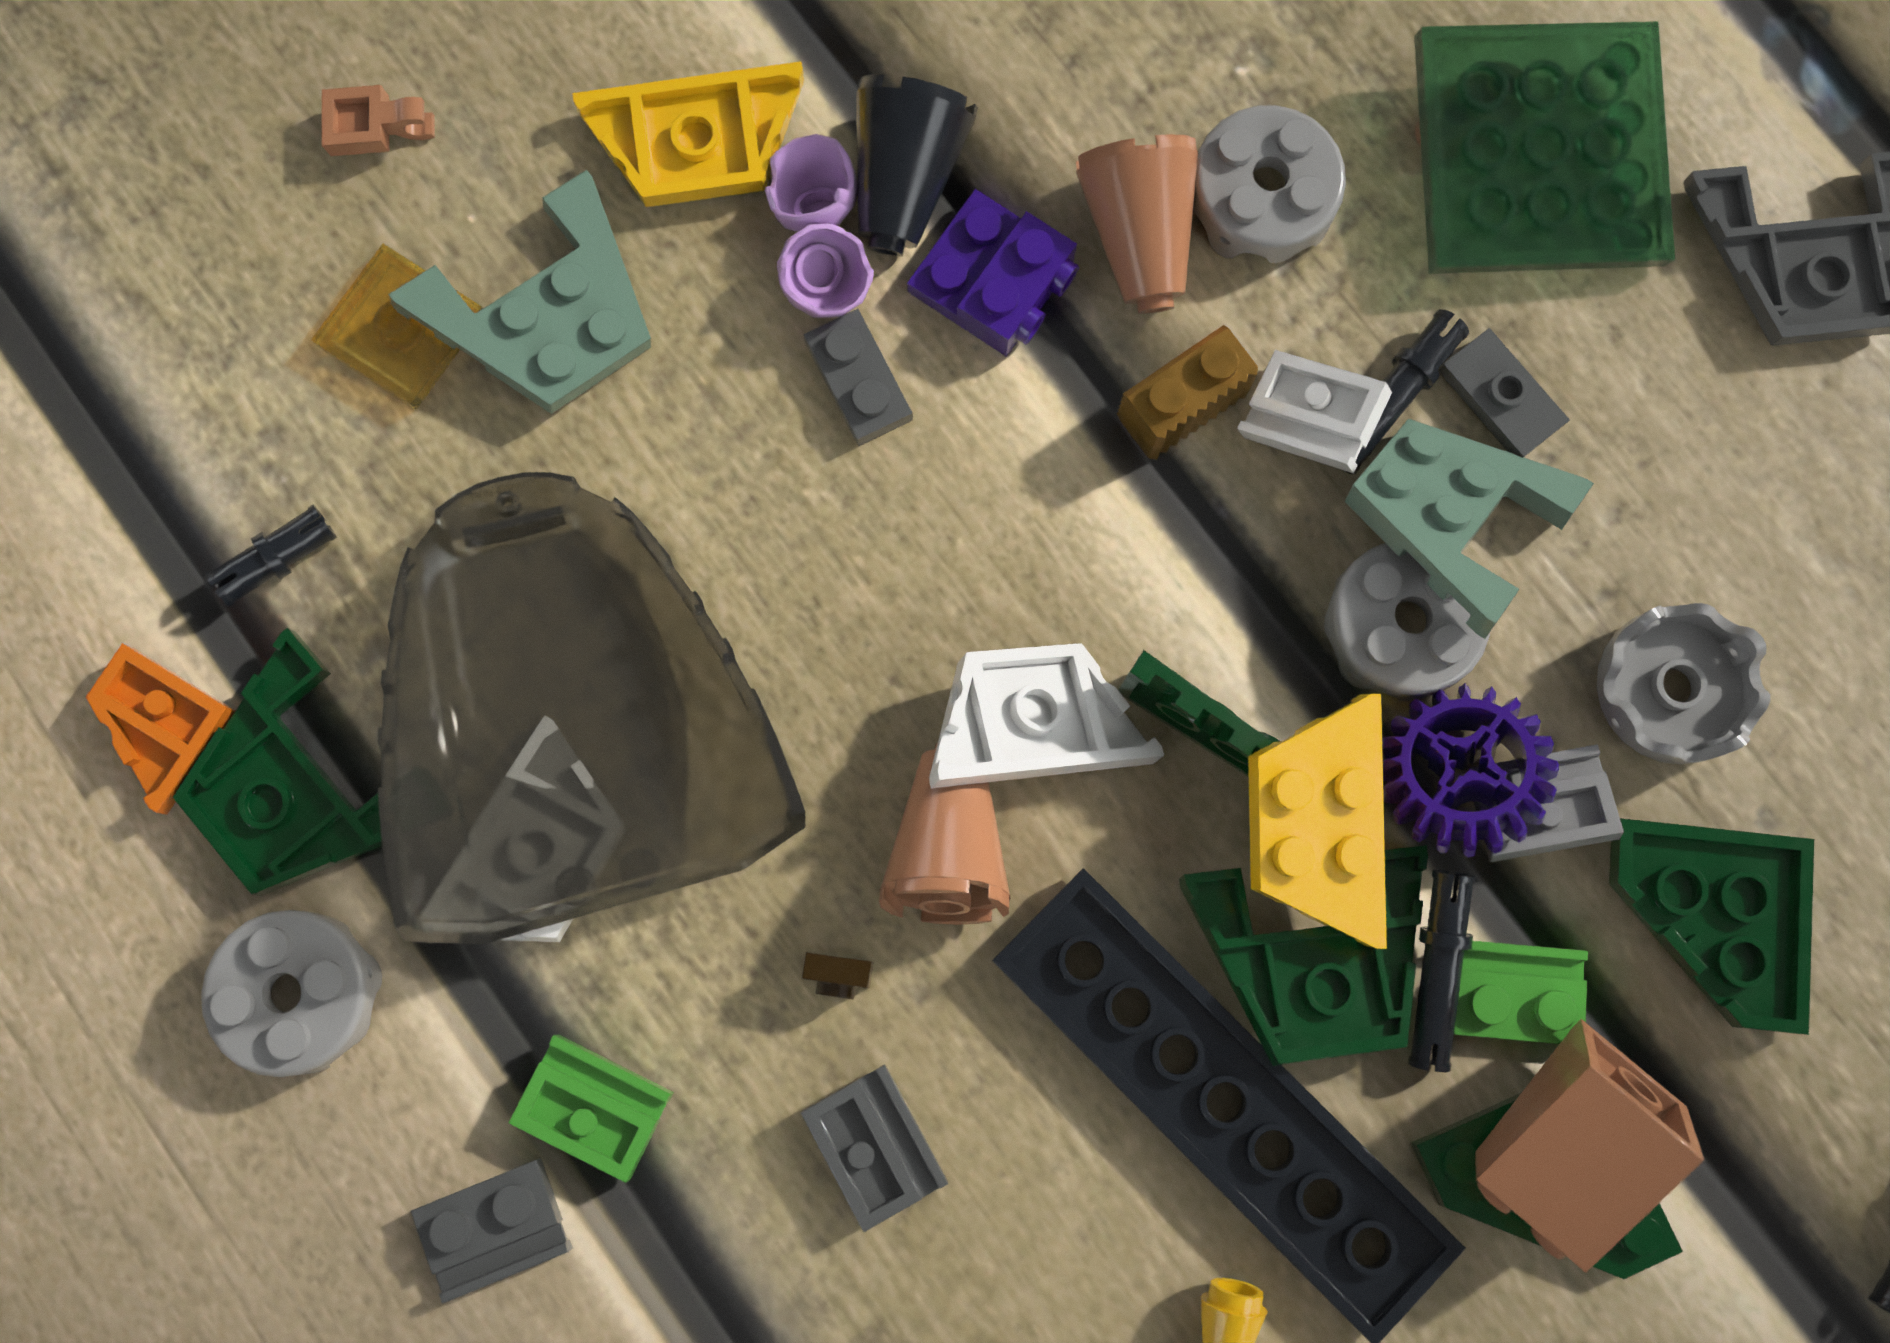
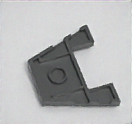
(1803, 275)

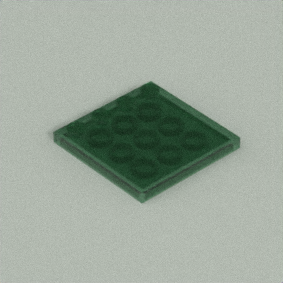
(1543, 147)

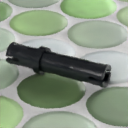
(1415, 370)
(1441, 969)

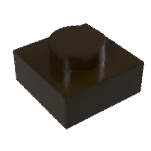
(837, 974)

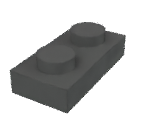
(858, 377)

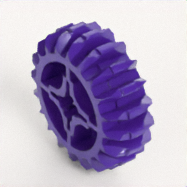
(1492, 725)

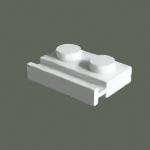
(1315, 410)

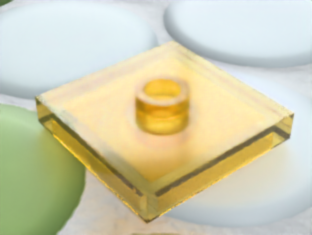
(381, 342)

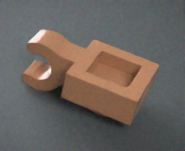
(363, 118)

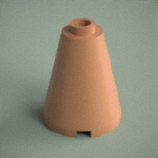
(1143, 214)
(946, 854)

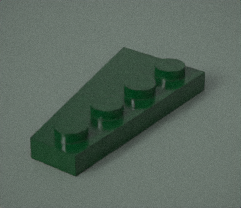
(1192, 712)

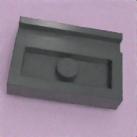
(874, 1148)
(491, 1230)

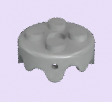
(1259, 221)
(1376, 650)
(1723, 677)
(334, 1003)

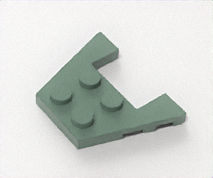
(556, 328)
(1437, 491)

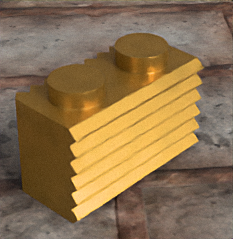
(1187, 392)

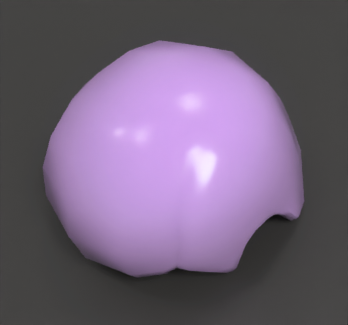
(811, 182)
(824, 271)

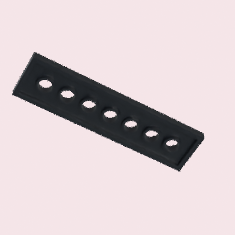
(1272, 1099)

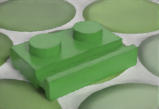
(1521, 992)
(591, 1108)

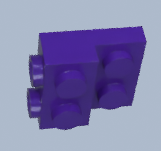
(995, 272)

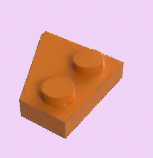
(155, 721)

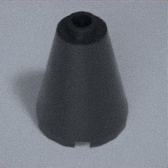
(905, 156)

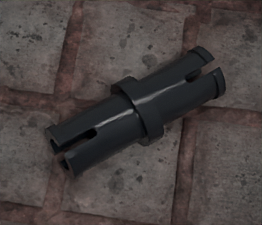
(270, 556)

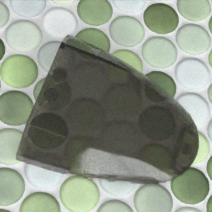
(561, 721)

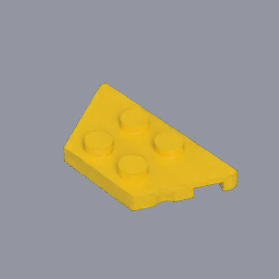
(695, 132)
(1322, 821)

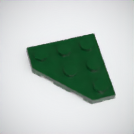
(1728, 914)
(1451, 1172)

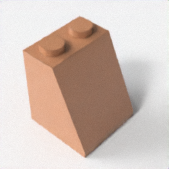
(1587, 1149)

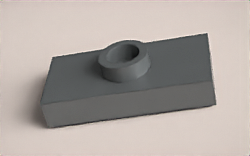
(1503, 394)

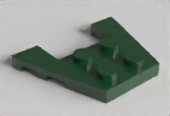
(264, 794)
(1315, 987)

